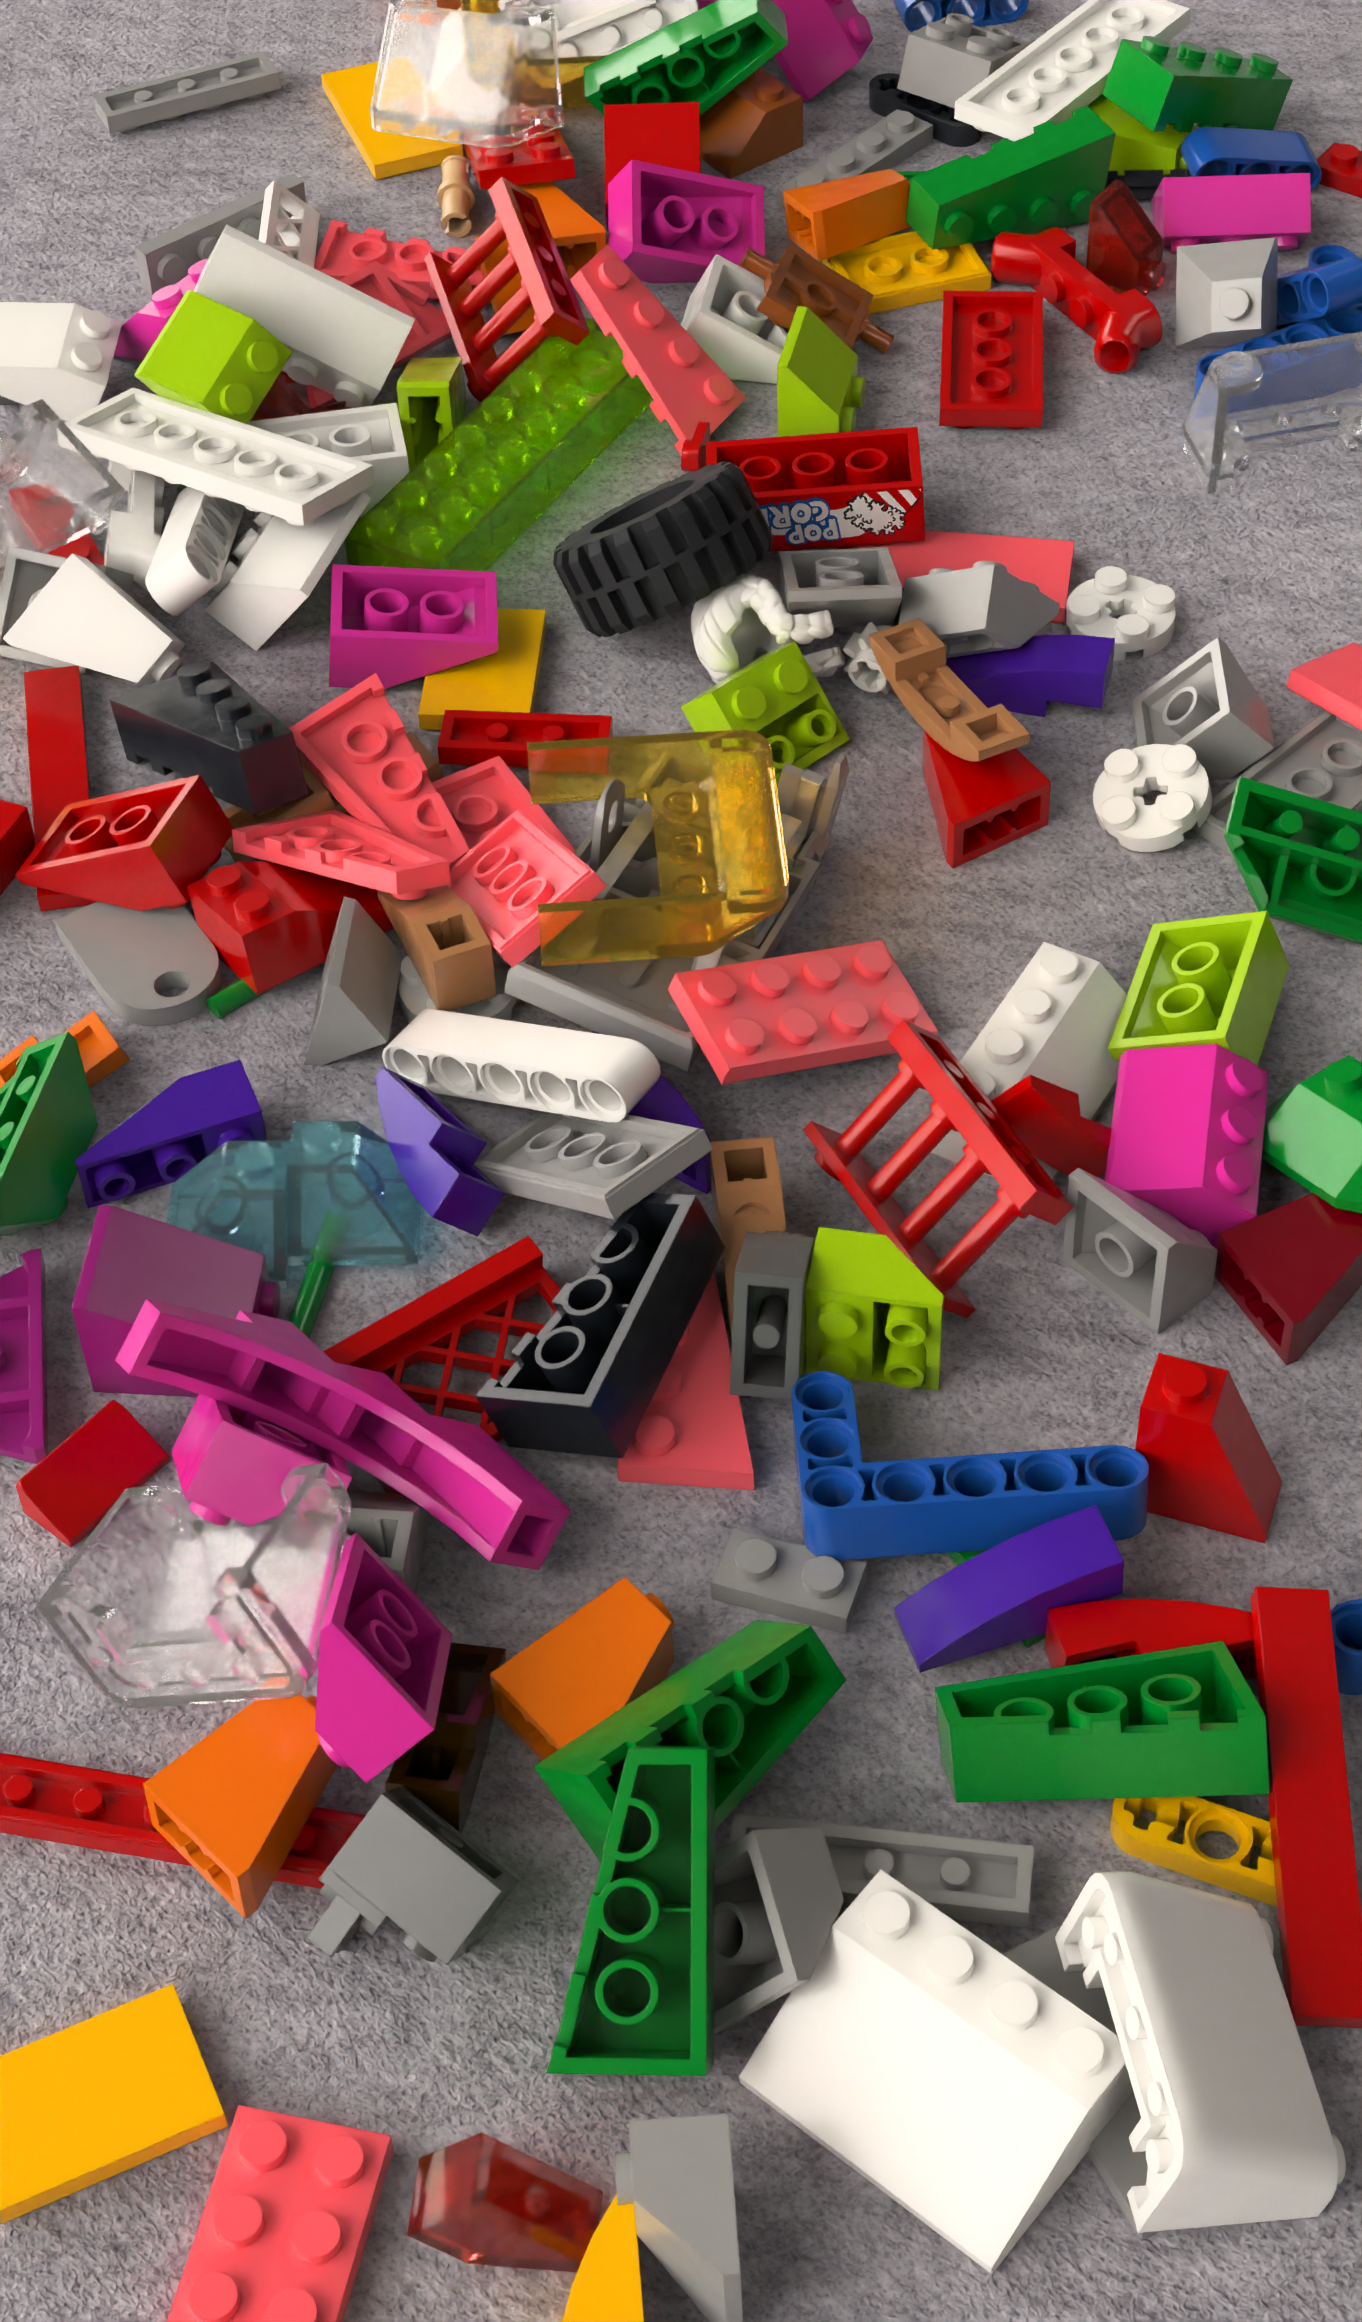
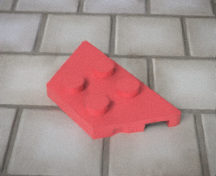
(383, 284)

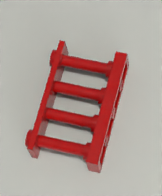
(542, 283)
(989, 1149)

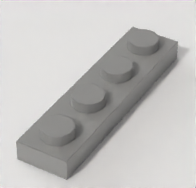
(187, 92)
(870, 151)
(170, 255)
(954, 1874)

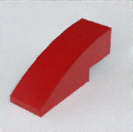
(1143, 1626)

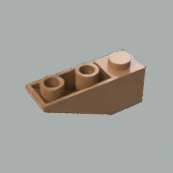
(444, 946)
(744, 1199)

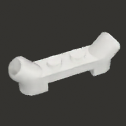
(135, 533)

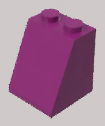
(149, 1259)

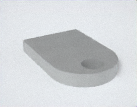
(140, 956)

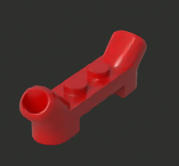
(1047, 263)

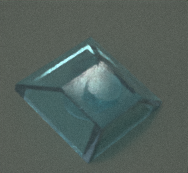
(348, 1198)
(240, 1200)

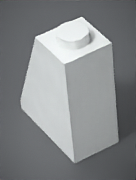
(96, 626)

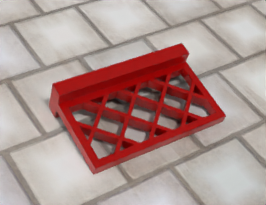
(445, 1315)

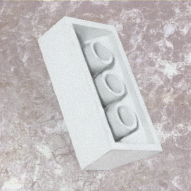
(335, 331)
(1051, 1028)

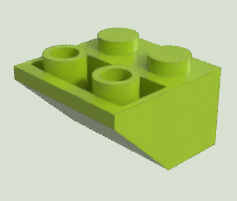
(778, 700)
(871, 1312)

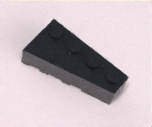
(215, 730)
(612, 1336)

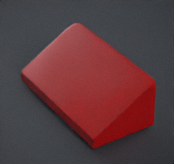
(89, 1472)

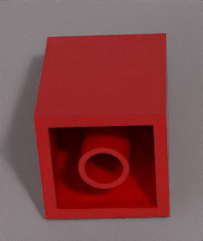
(651, 134)

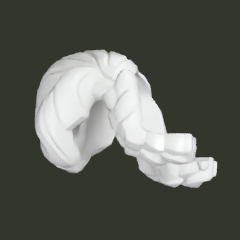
(752, 620)

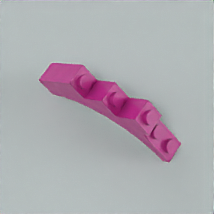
(358, 1415)

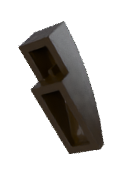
(449, 1760)

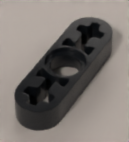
(886, 98)

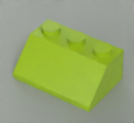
(1204, 986)

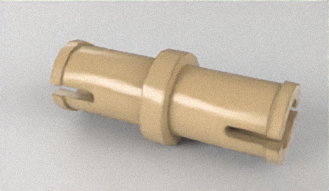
(456, 196)

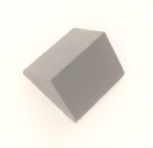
(354, 988)

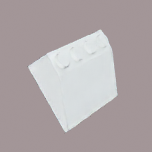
(939, 2070)

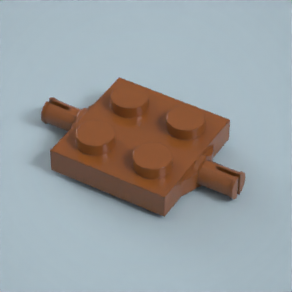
(806, 282)

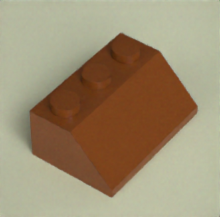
(751, 125)

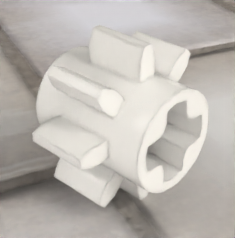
(862, 665)

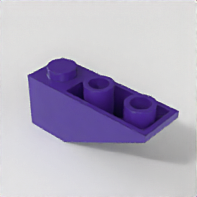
(172, 1134)

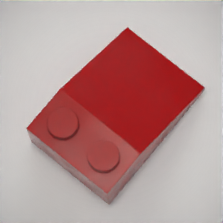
(132, 846)
(274, 918)

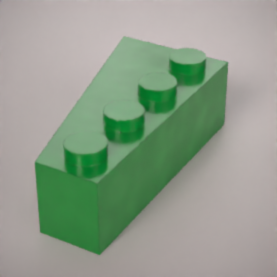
(691, 58)
(1195, 87)
(1015, 184)
(739, 1697)
(1107, 1730)
(648, 1936)

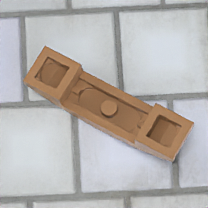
(937, 698)

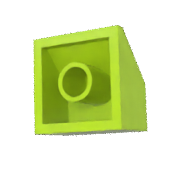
(213, 359)
(817, 380)

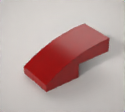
(1052, 1126)

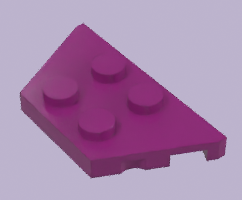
(24, 1361)

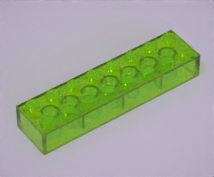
(504, 460)

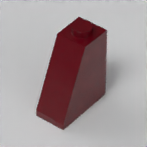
(1292, 1270)

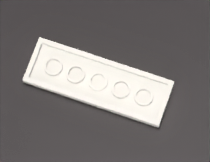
(1065, 66)
(221, 456)

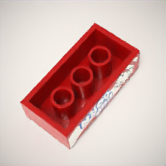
(833, 486)

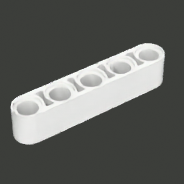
(192, 549)
(524, 1064)

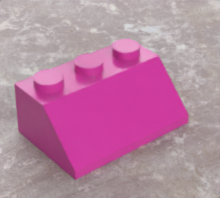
(823, 42)
(1233, 209)
(1190, 1134)
(237, 1462)
(376, 1665)

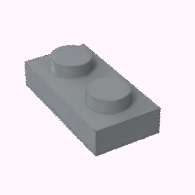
(788, 1581)

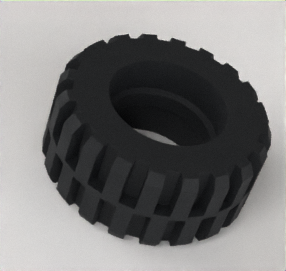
(663, 550)

